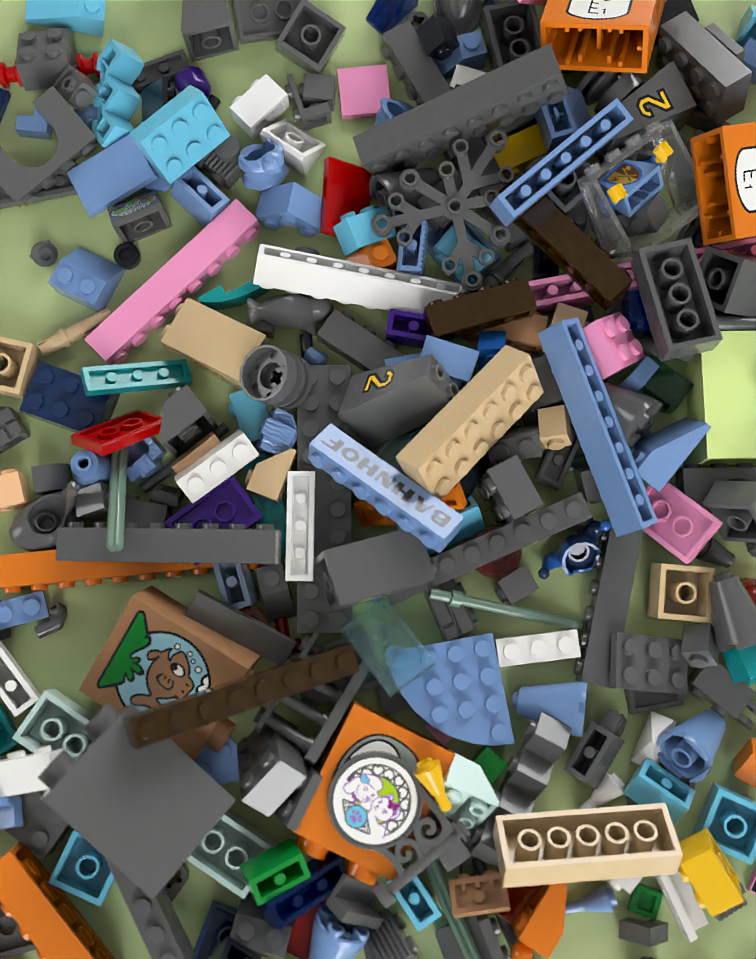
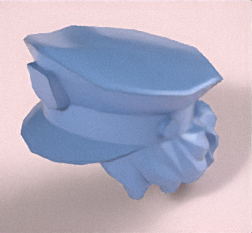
(262, 165)

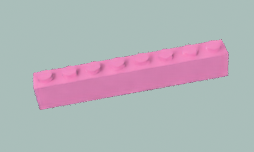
(174, 283)

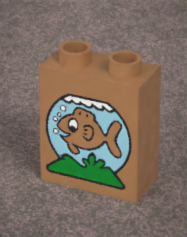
(164, 656)

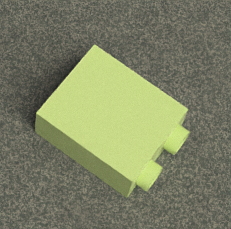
(725, 400)

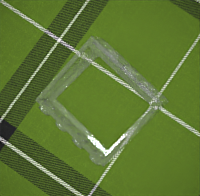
(679, 179)

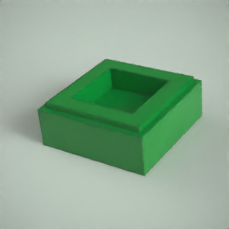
(645, 901)

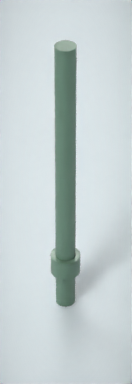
(457, 599)

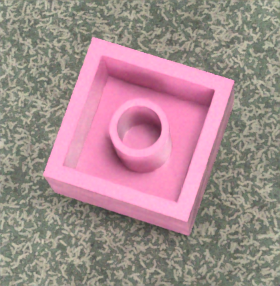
(613, 344)

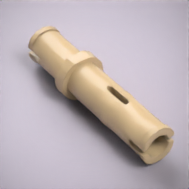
(67, 336)

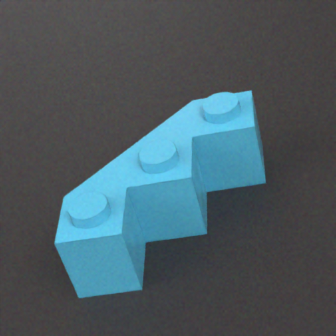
(116, 95)

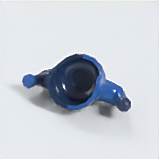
(577, 552)

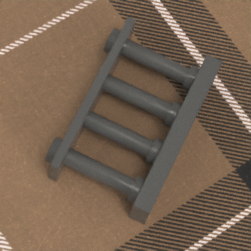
(326, 721)

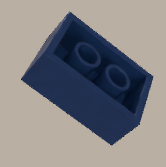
(61, 400)

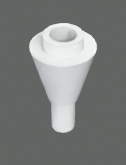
(609, 789)

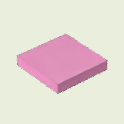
(361, 90)

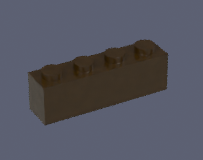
(479, 310)

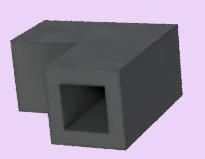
(643, 932)

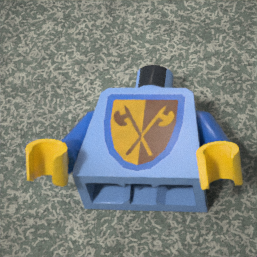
(635, 182)

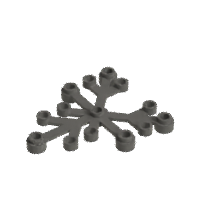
(471, 180)

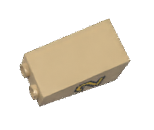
(211, 340)

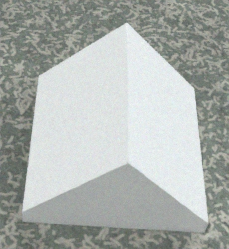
(299, 147)

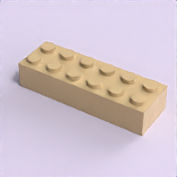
(471, 422)
(586, 845)

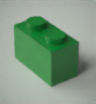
(275, 871)

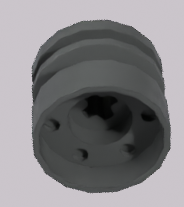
(607, 87)
(275, 377)

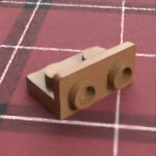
(478, 894)

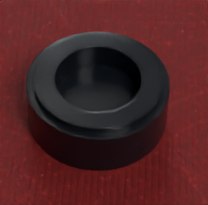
(127, 255)

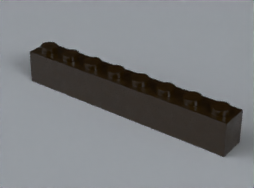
(239, 695)

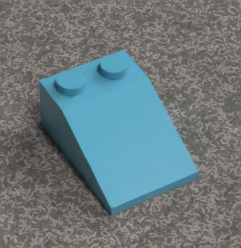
(78, 15)

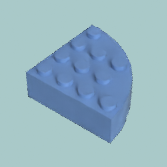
(463, 692)

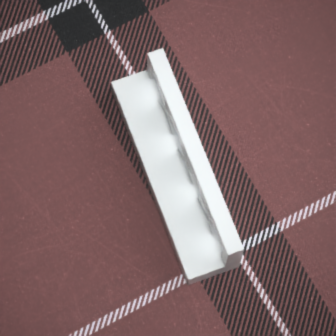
(300, 526)
(682, 904)

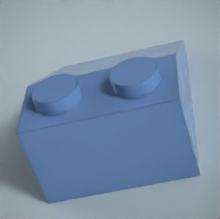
(665, 450)

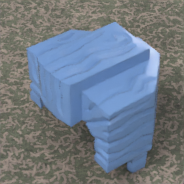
(277, 432)
(144, 458)

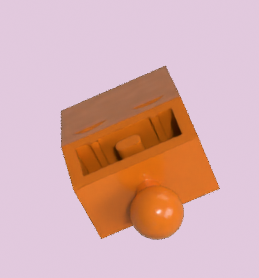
(540, 923)

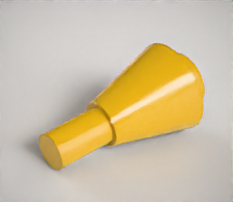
(430, 775)

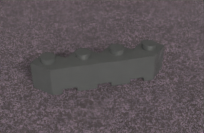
(525, 779)

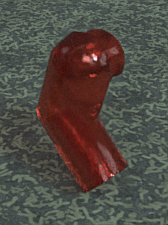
(282, 626)

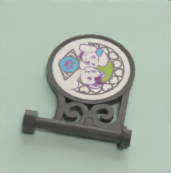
(377, 806)

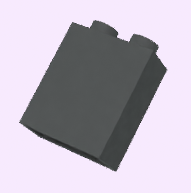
(134, 805)

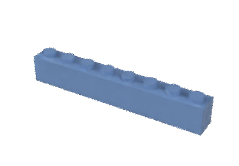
(597, 427)

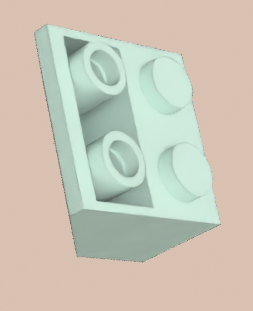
(468, 793)

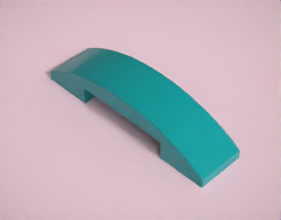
(219, 300)

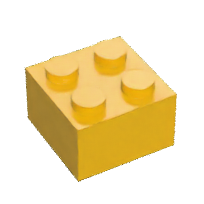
(709, 873)

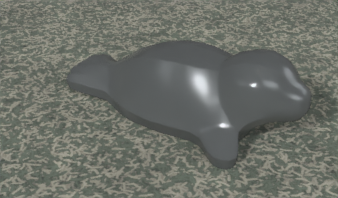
(291, 311)

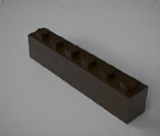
(573, 251)

